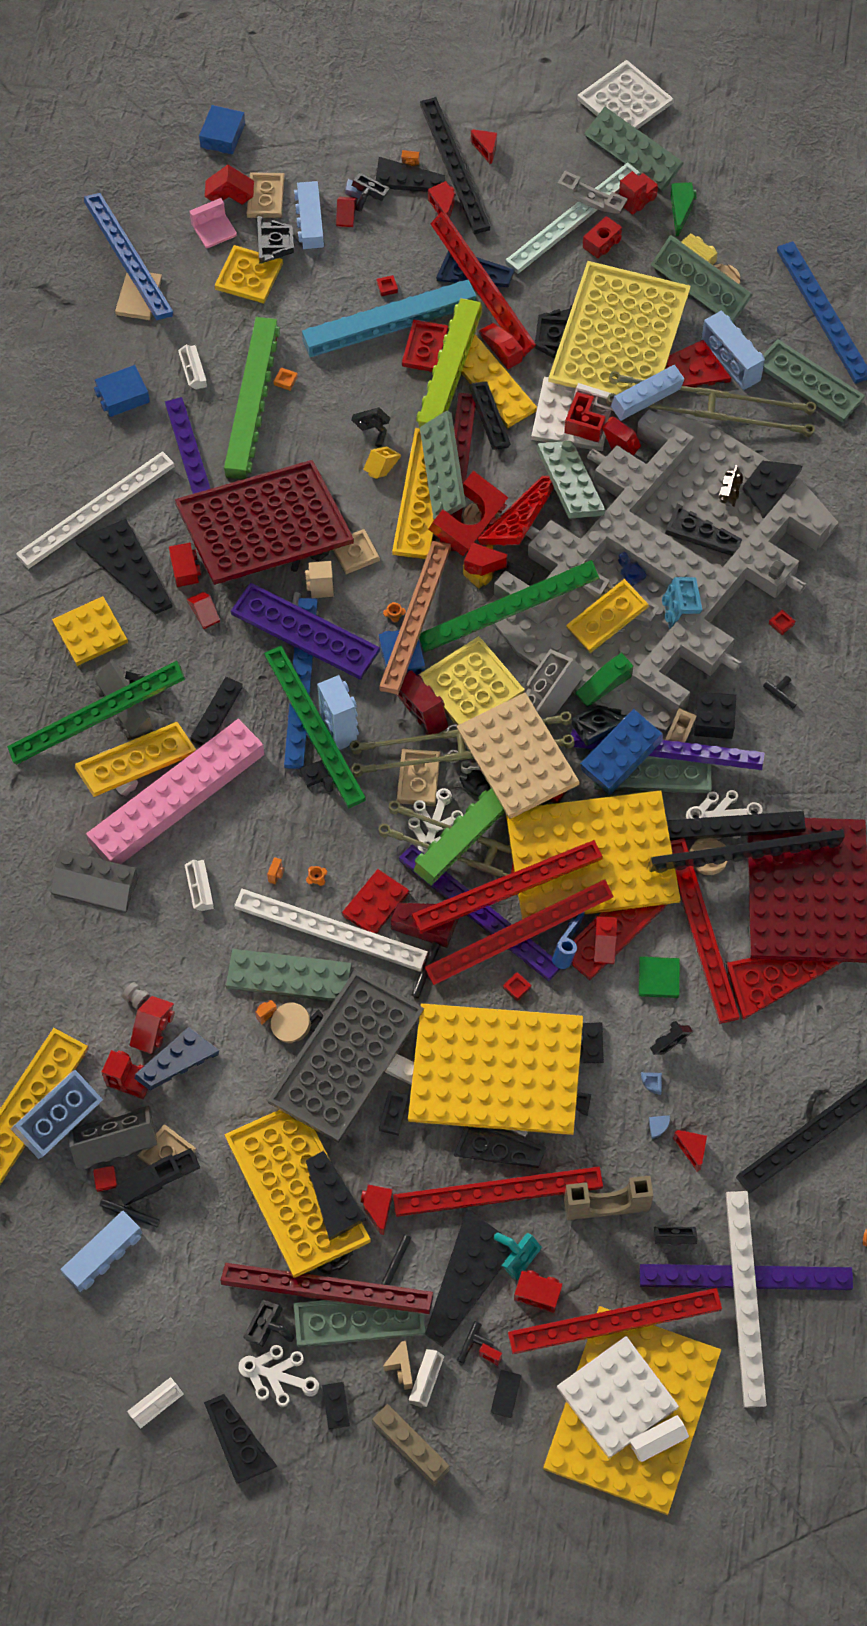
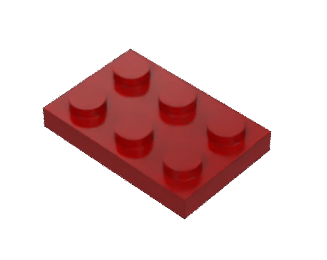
(424, 345)
(375, 902)

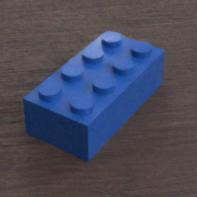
(621, 752)

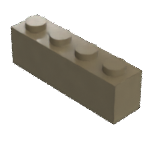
(410, 1445)

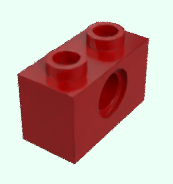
(602, 237)

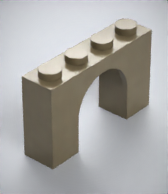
(632, 1199)

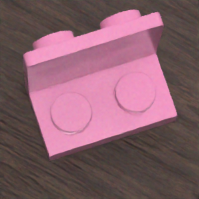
(212, 223)

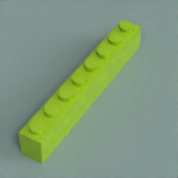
(451, 360)

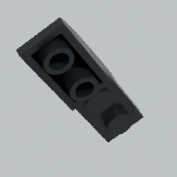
(157, 1175)

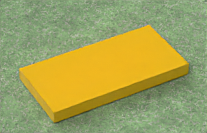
(607, 616)

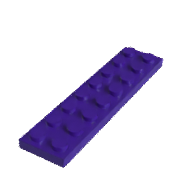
(305, 631)

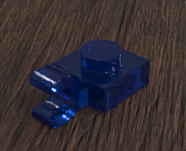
(631, 571)

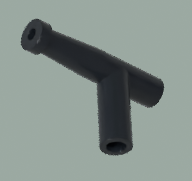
(777, 691)
(473, 1337)

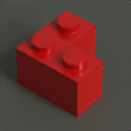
(229, 183)
(638, 191)
(581, 419)
(150, 1022)
(120, 1074)

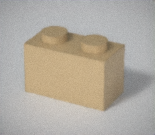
(320, 579)

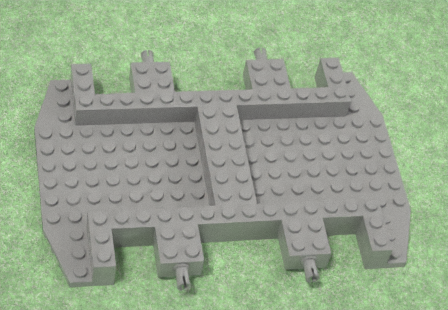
(684, 472)

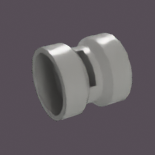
(135, 995)

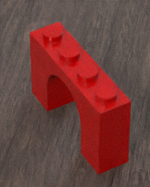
(489, 502)

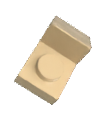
(681, 726)
(400, 1360)

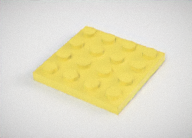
(471, 681)

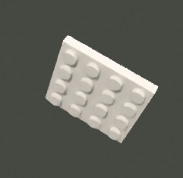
(627, 94)
(551, 415)
(617, 1397)

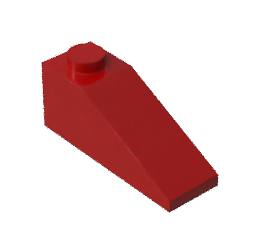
(503, 345)

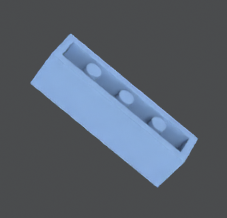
(310, 215)
(647, 392)
(101, 1252)

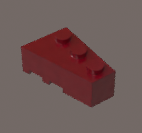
(424, 703)
(404, 923)

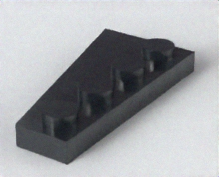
(692, 529)

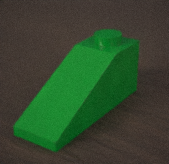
(682, 200)
(606, 679)

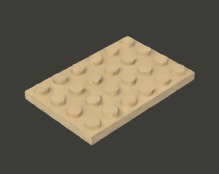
(517, 755)

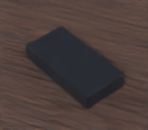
(506, 1394)

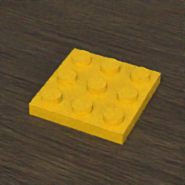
(246, 277)
(90, 631)

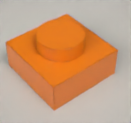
(410, 157)
(285, 379)
(275, 871)
(265, 1011)

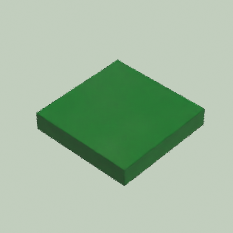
(659, 977)

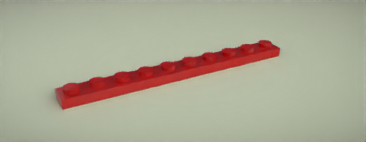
(481, 281)
(507, 886)
(519, 932)
(705, 940)
(494, 1191)
(614, 1321)

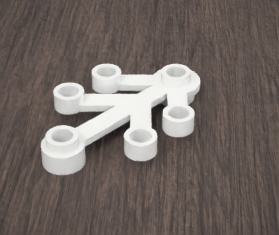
(720, 809)
(432, 829)
(276, 1374)

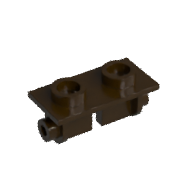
(733, 480)

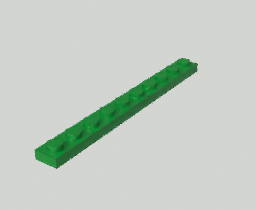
(508, 606)
(96, 712)
(315, 727)

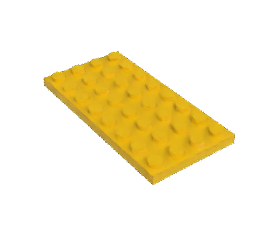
(274, 1165)

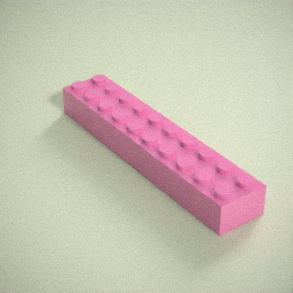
(176, 793)

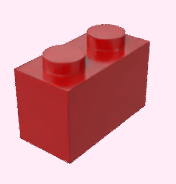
(184, 565)
(538, 1291)

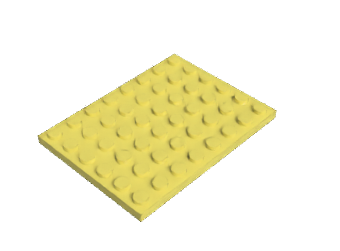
(618, 325)

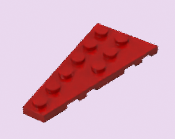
(698, 365)
(518, 518)
(767, 980)

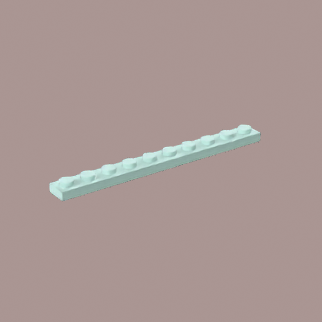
(564, 224)

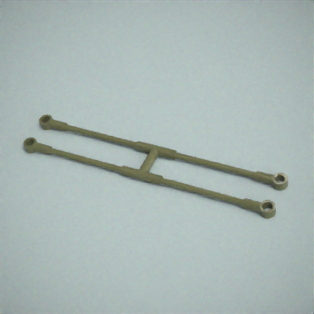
(711, 414)
(461, 755)
(485, 867)

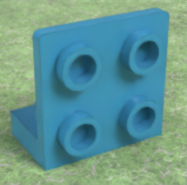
(681, 598)

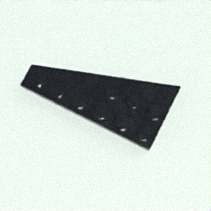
(125, 560)
(470, 1271)

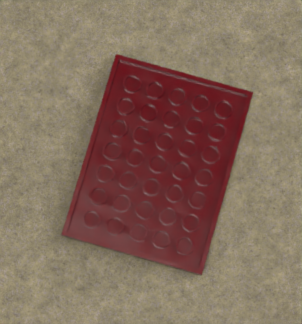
(263, 521)
(811, 900)

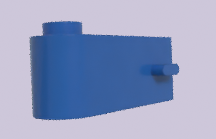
(566, 947)

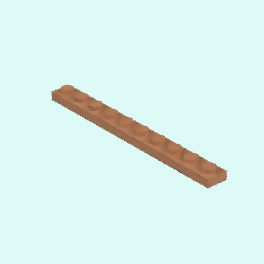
(415, 618)

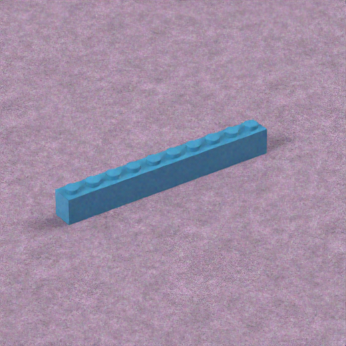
(385, 318)

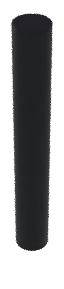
(423, 975)
(130, 1212)
(396, 1260)

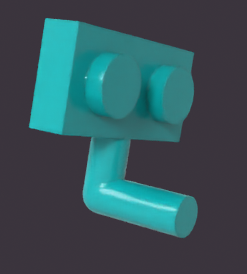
(521, 1254)

